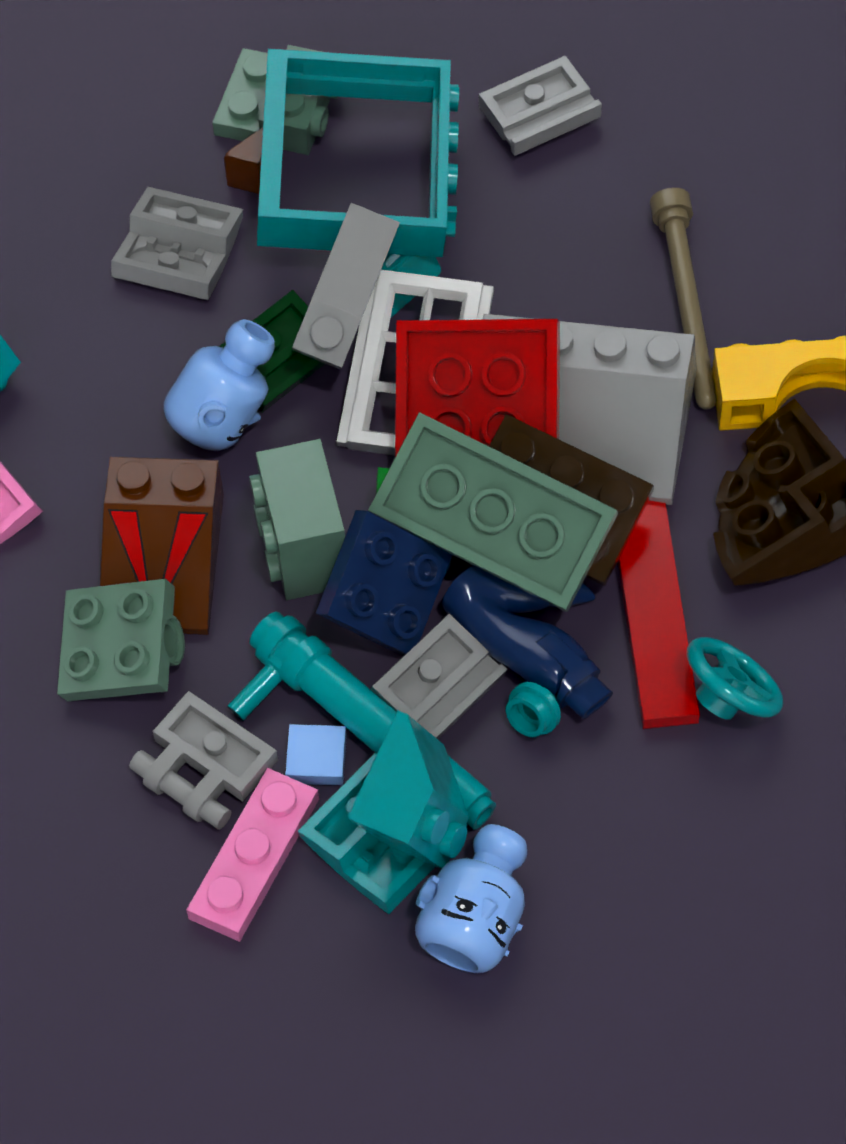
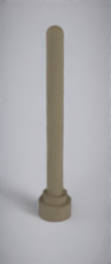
(672, 213)

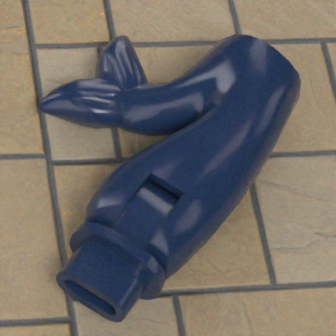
(525, 645)

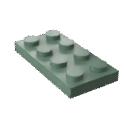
(493, 512)

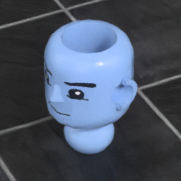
(221, 388)
(474, 903)

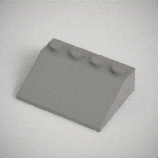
(626, 397)

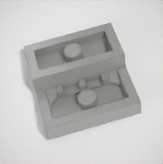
(177, 243)

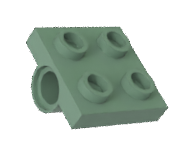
(119, 640)

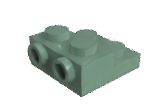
(244, 101)

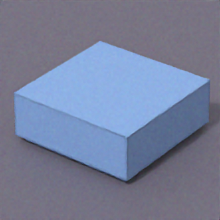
(316, 754)

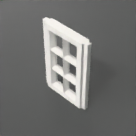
(371, 343)

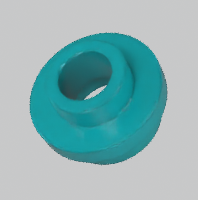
(532, 709)

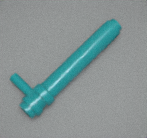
(308, 666)

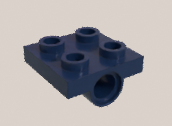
(383, 583)

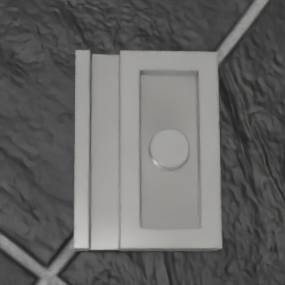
(540, 105)
(440, 677)

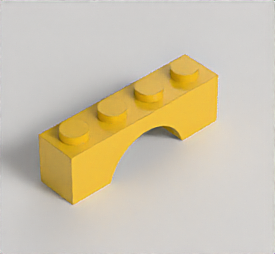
(760, 378)

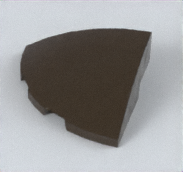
(782, 502)

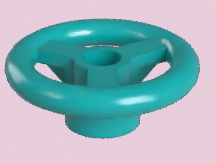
(735, 683)

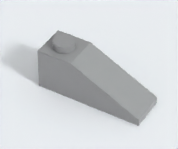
(345, 286)

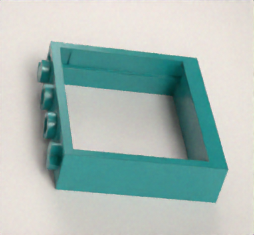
(358, 78)

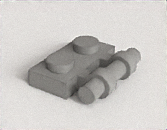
(213, 746)

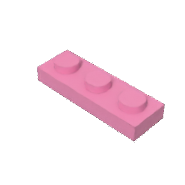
(253, 854)

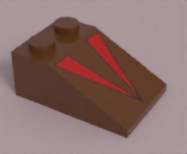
(166, 526)

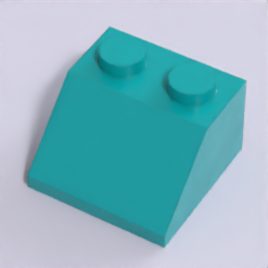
(413, 796)

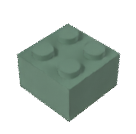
(297, 517)

